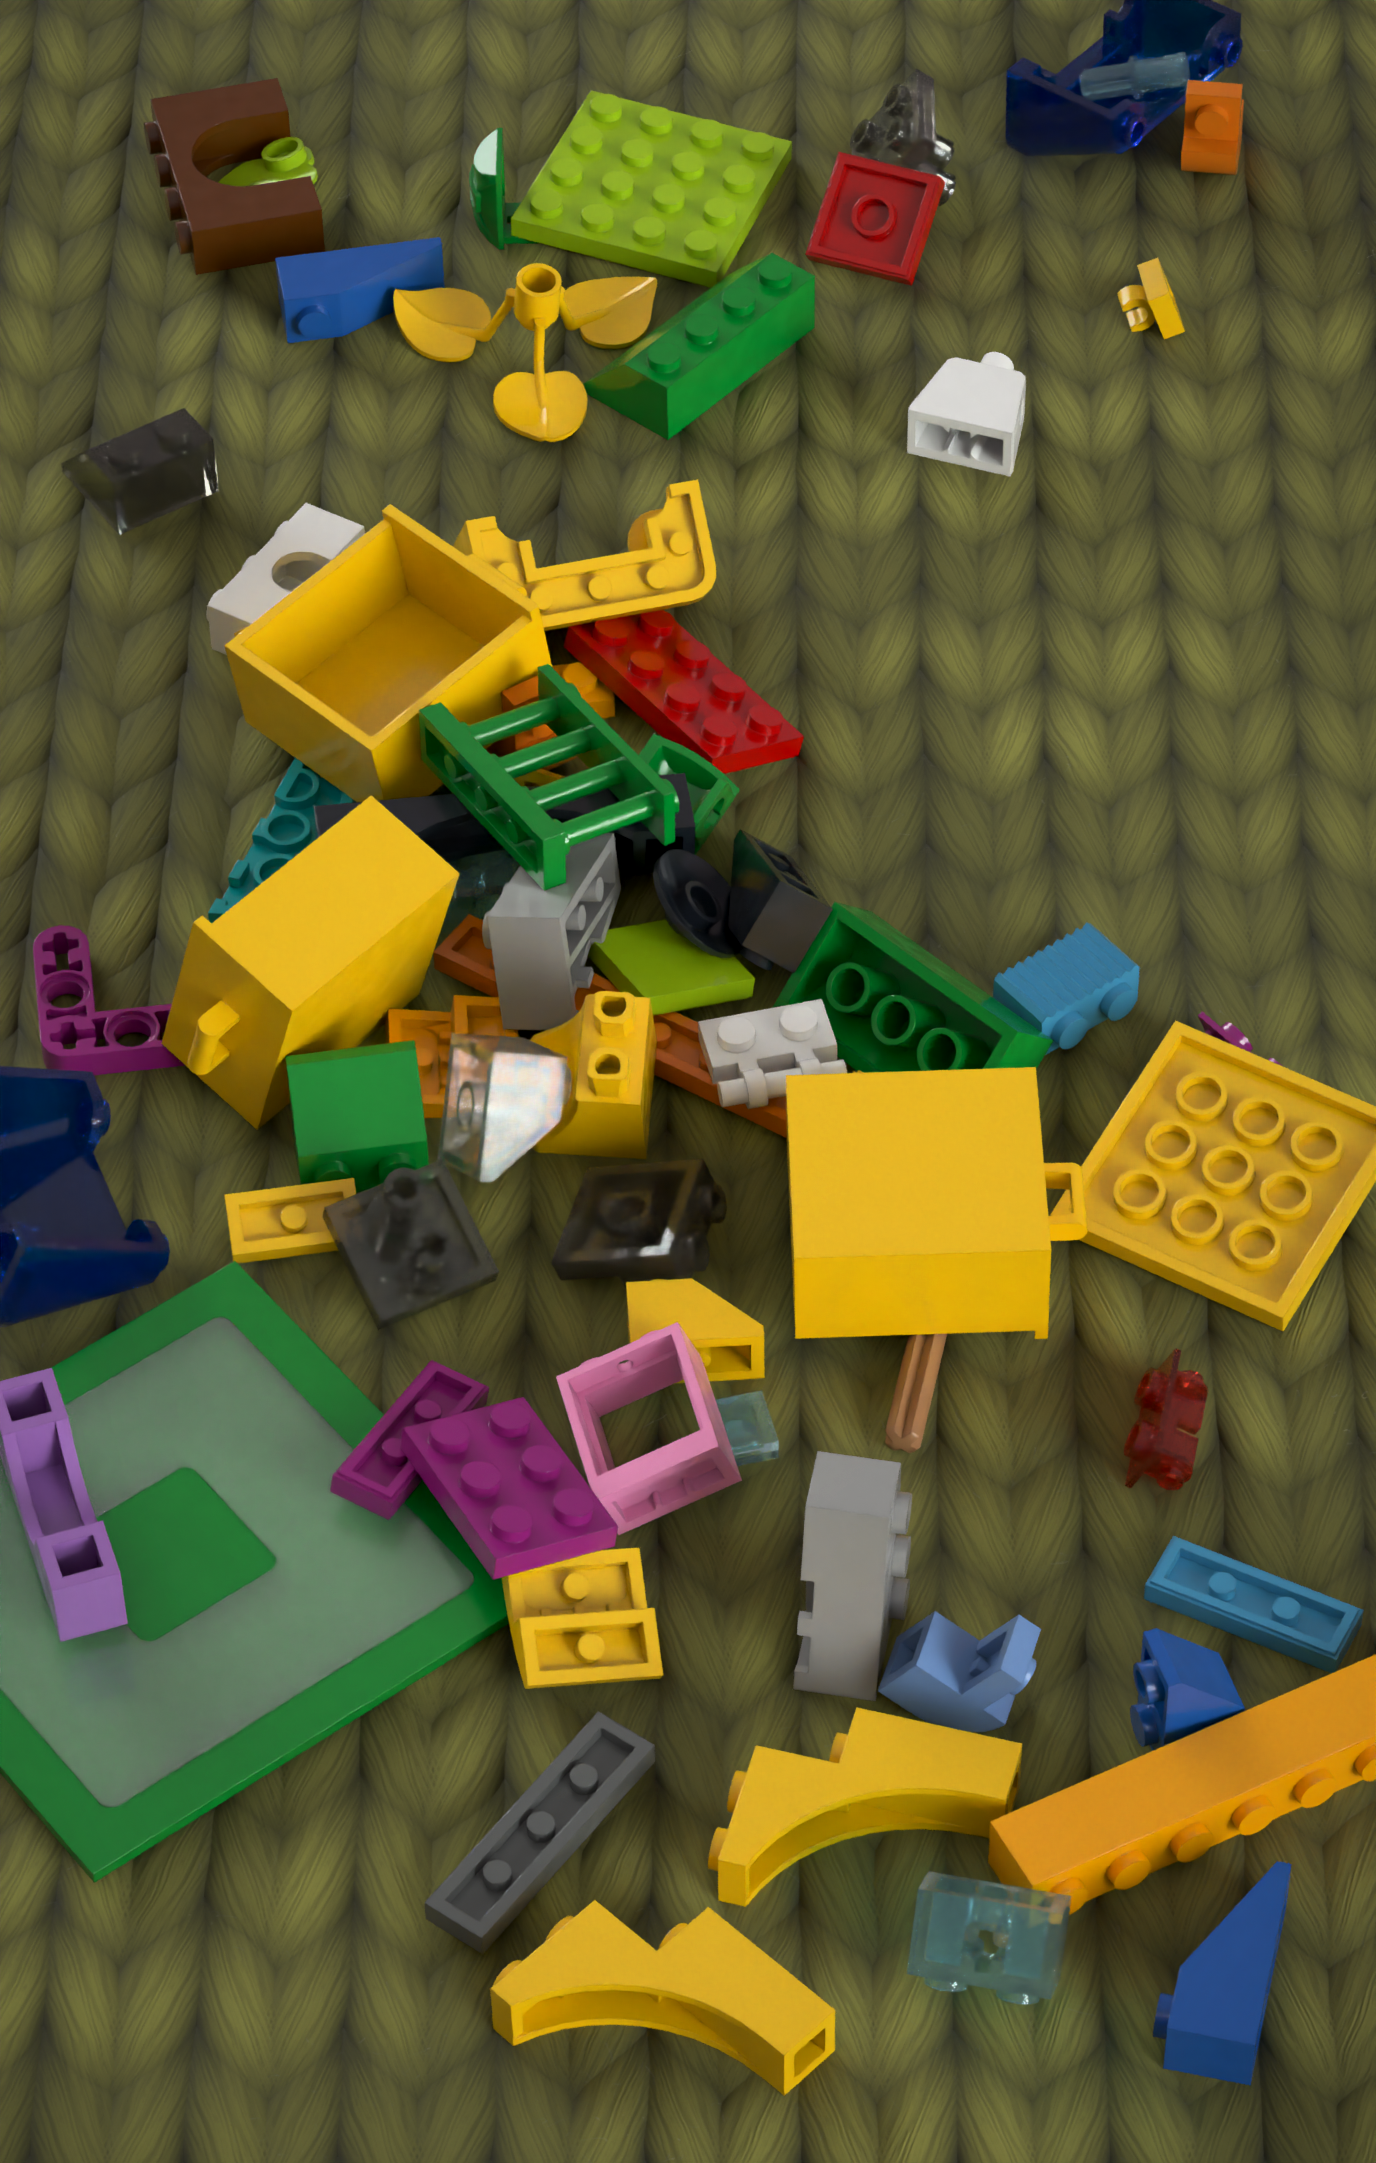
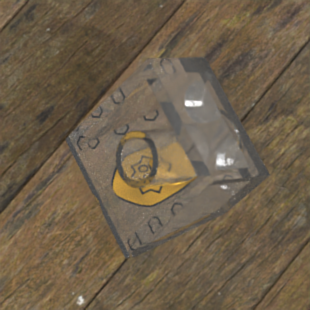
(499, 1101)

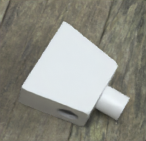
(970, 414)

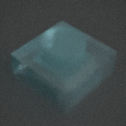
(749, 1427)

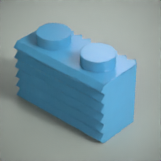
(1070, 986)

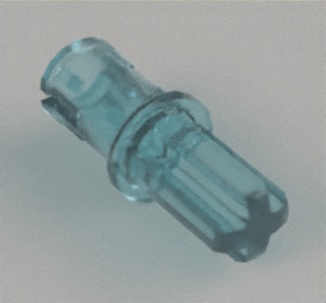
(1135, 77)

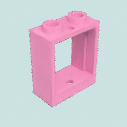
(667, 1475)

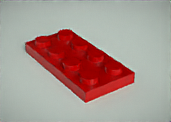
(683, 690)

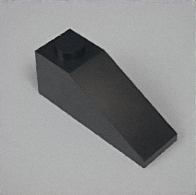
(772, 905)

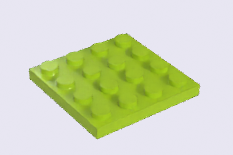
(652, 189)

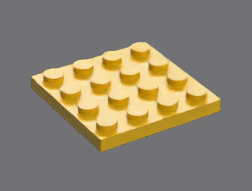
(1228, 1175)

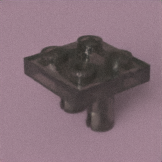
(906, 132)
(410, 1243)

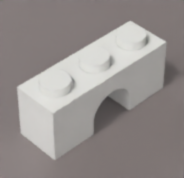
(281, 566)

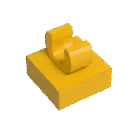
(1154, 301)

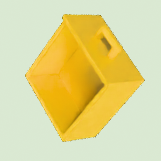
(374, 641)
(309, 958)
(922, 1203)

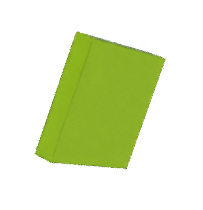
(668, 968)

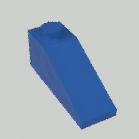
(352, 287)
(1225, 1986)

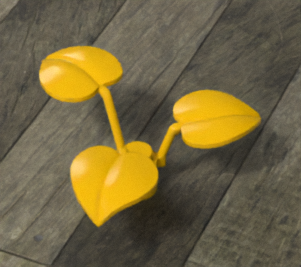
(536, 405)

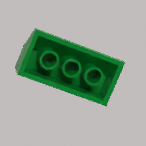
(709, 346)
(904, 1006)

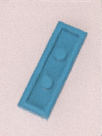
(1253, 1604)

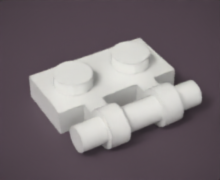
(758, 1048)

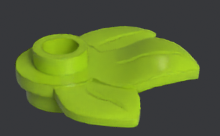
(281, 161)

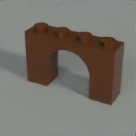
(222, 222)

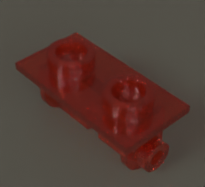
(1167, 1402)

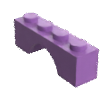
(55, 1509)

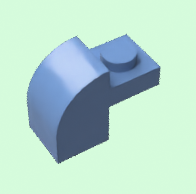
(956, 1678)

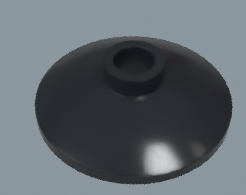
(696, 901)

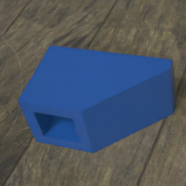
(1179, 1690)

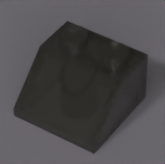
(147, 471)

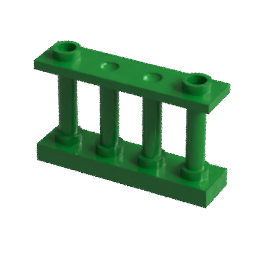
(518, 814)

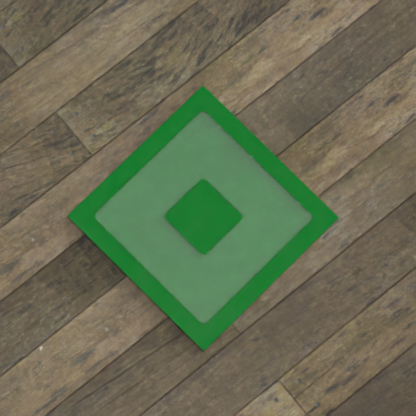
(245, 1582)

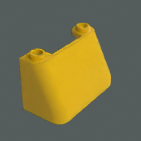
(665, 566)

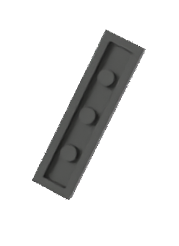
(539, 1832)

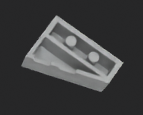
(546, 935)
(851, 1573)

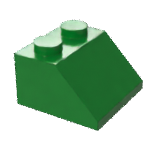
(357, 1113)

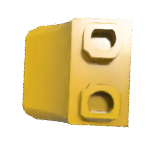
(612, 1073)

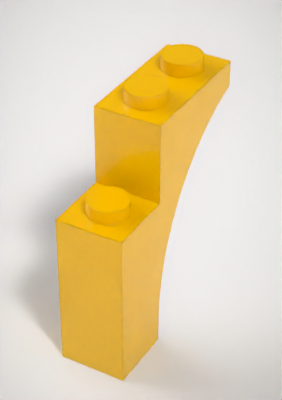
(877, 1780)
(697, 1984)

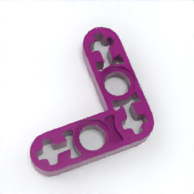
(82, 1023)

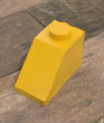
(720, 1332)

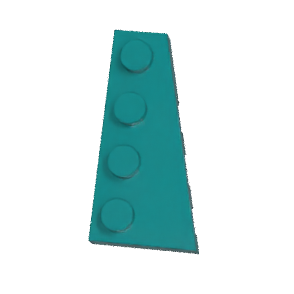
(282, 834)

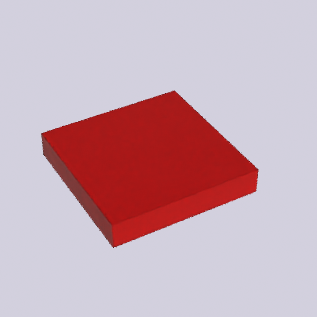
(875, 218)

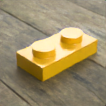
(283, 1220)

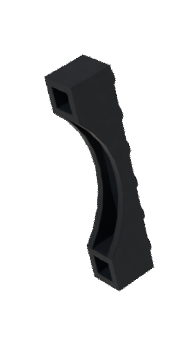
(457, 834)

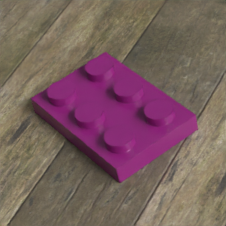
(508, 1487)

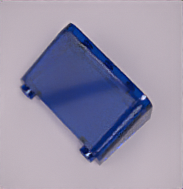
(1054, 119)
(56, 1212)

